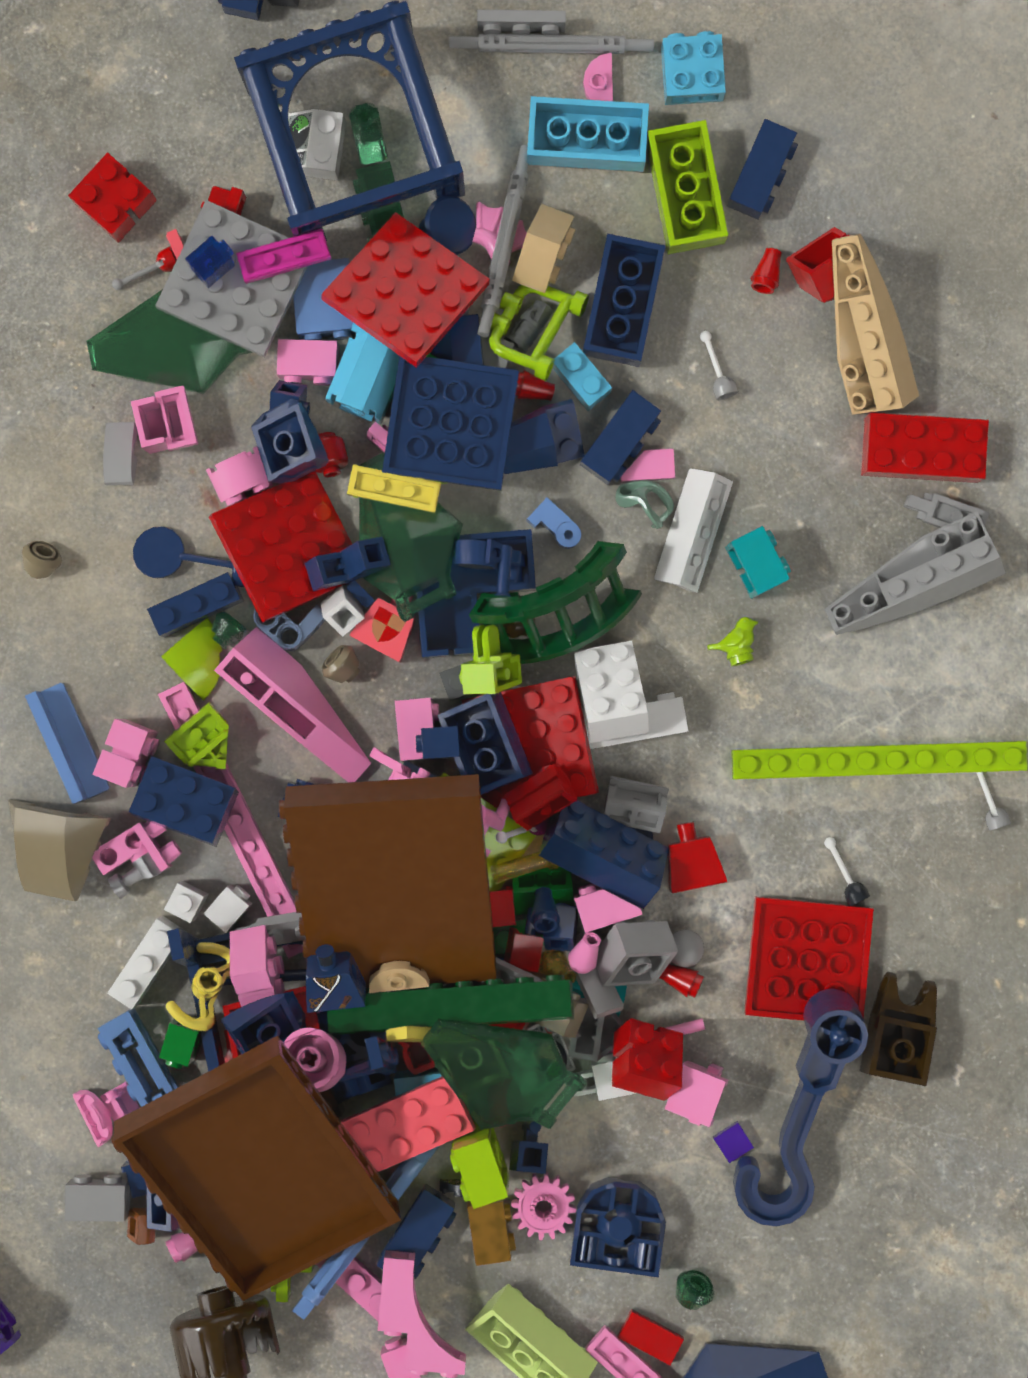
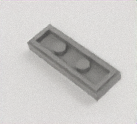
(600, 999)

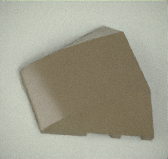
(54, 848)

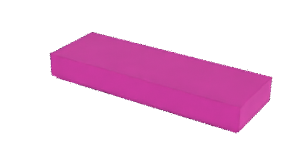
(283, 256)

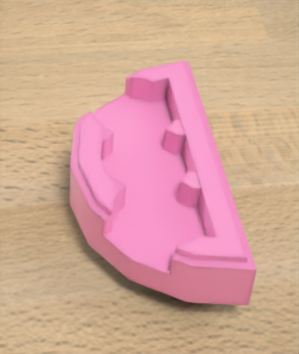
(598, 79)
(96, 1115)

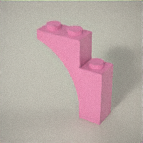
(402, 1314)

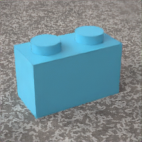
(581, 377)

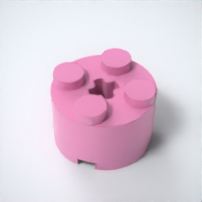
(238, 476)
(331, 1056)

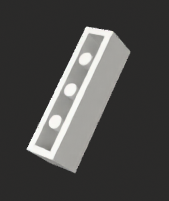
(664, 716)

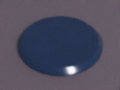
(451, 223)

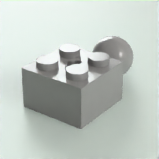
(643, 950)

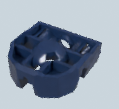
(620, 1231)

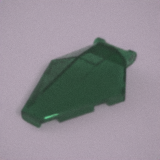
(161, 350)
(418, 548)
(502, 1071)

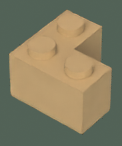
(543, 246)

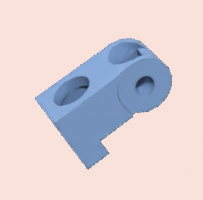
(566, 532)

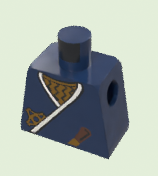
(333, 981)

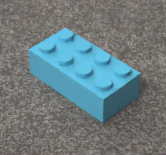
(587, 134)

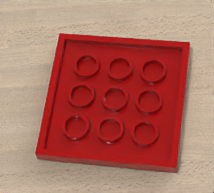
(405, 289)
(273, 539)
(551, 732)
(805, 950)

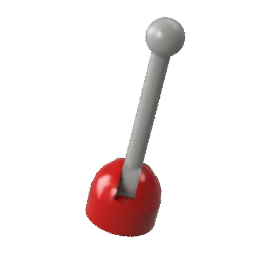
(164, 261)

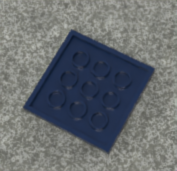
(451, 422)

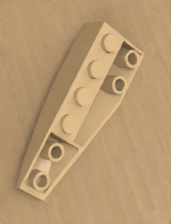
(868, 333)

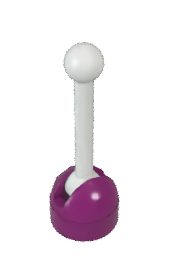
(538, 830)

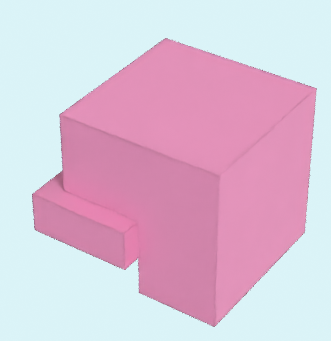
(165, 421)
(699, 1093)

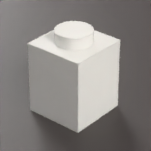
(342, 610)
(186, 901)
(228, 907)

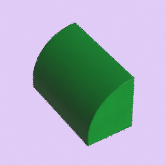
(557, 880)

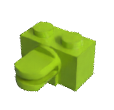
(490, 669)

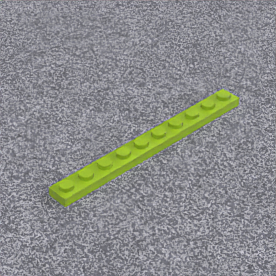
(879, 760)

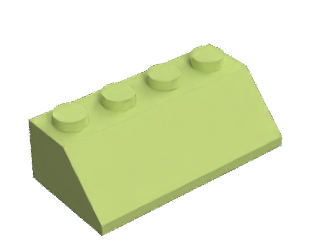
(528, 1339)

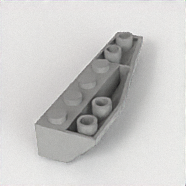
(921, 576)

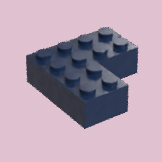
(447, 622)

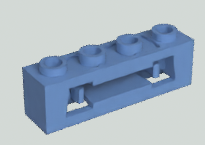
(125, 1062)

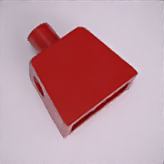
(693, 861)

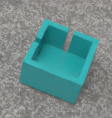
(760, 561)

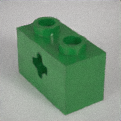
(180, 1045)

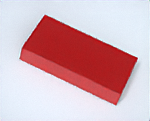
(650, 1337)

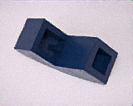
(350, 564)

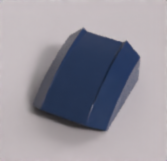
(288, 443)
(264, 1020)

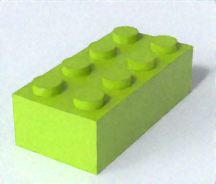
(686, 187)
(481, 1166)

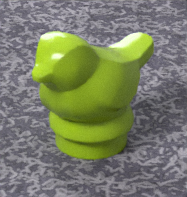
(738, 642)

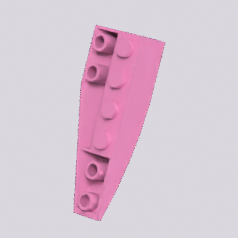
(293, 701)

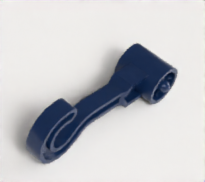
(833, 1039)

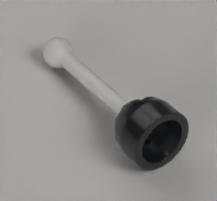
(855, 891)

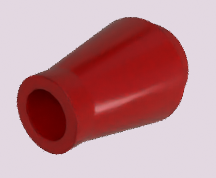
(767, 272)
(533, 388)
(683, 980)

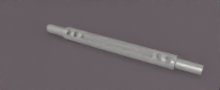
(551, 43)
(504, 242)

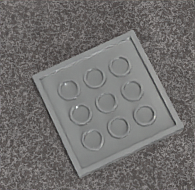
(230, 308)

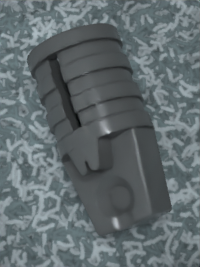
(529, 326)

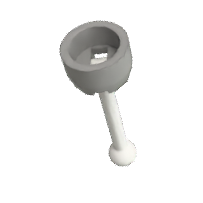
(724, 386)
(996, 816)

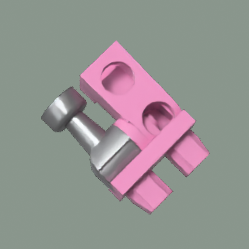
(143, 851)

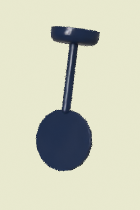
(161, 553)

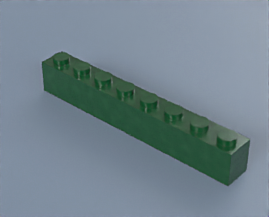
(482, 1004)

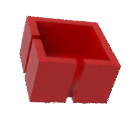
(109, 193)
(814, 266)
(652, 1063)

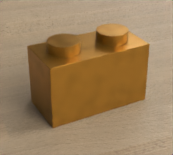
(490, 1232)

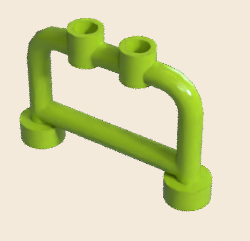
(511, 305)

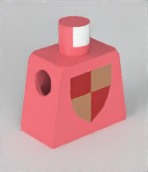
(384, 629)

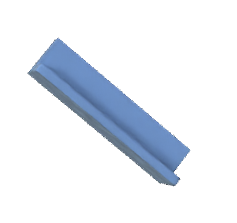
(67, 742)

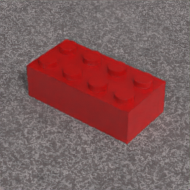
(925, 447)

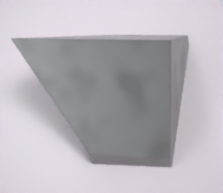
(594, 1036)

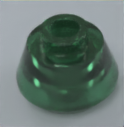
(228, 630)
(694, 1289)

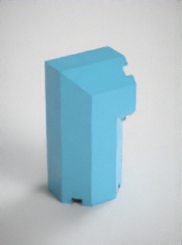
(364, 377)

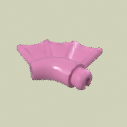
(487, 228)

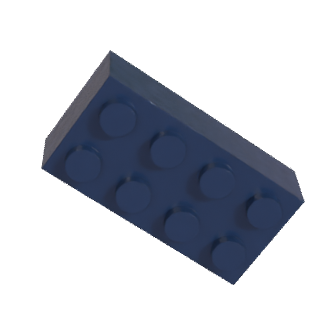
(623, 300)
(605, 853)

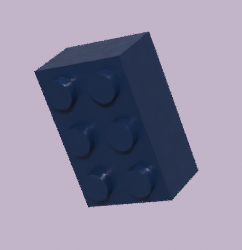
(487, 742)
(183, 801)

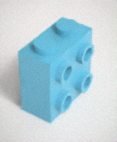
(693, 68)

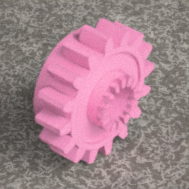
(539, 1190)

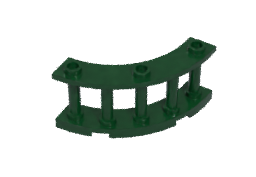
(554, 596)

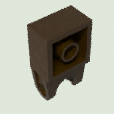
(902, 1025)

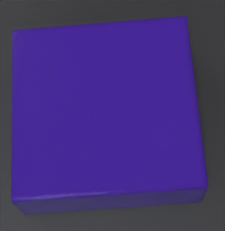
(733, 1142)

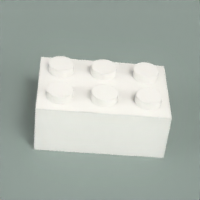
(611, 691)

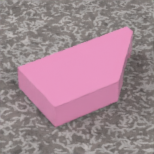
(651, 466)

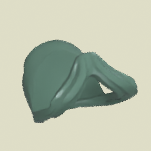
(636, 492)

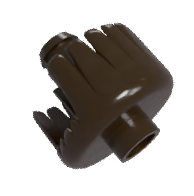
(221, 1334)

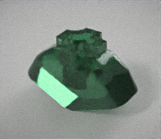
(368, 133)

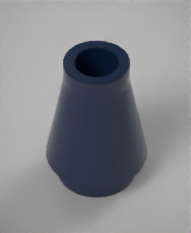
(544, 912)

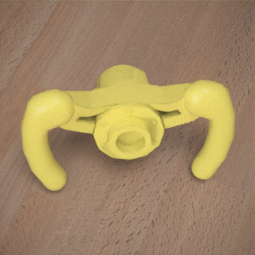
(205, 986)

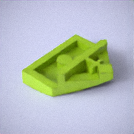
(201, 739)

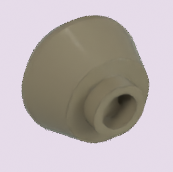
(40, 559)
(341, 665)

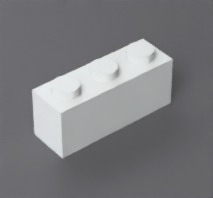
(144, 964)

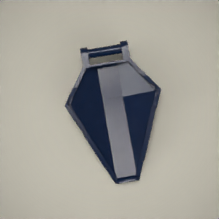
(735, 1361)

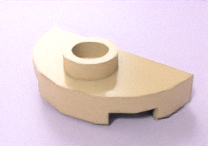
(397, 976)

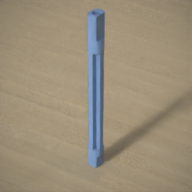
(337, 1264)

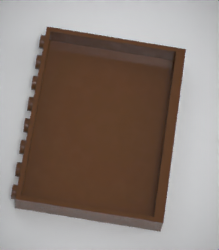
(393, 874)
(256, 1169)

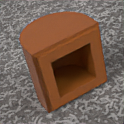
(137, 1227)

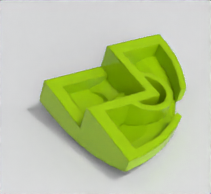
(196, 659)

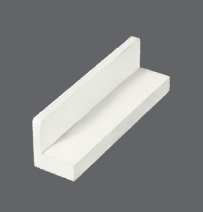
(693, 529)

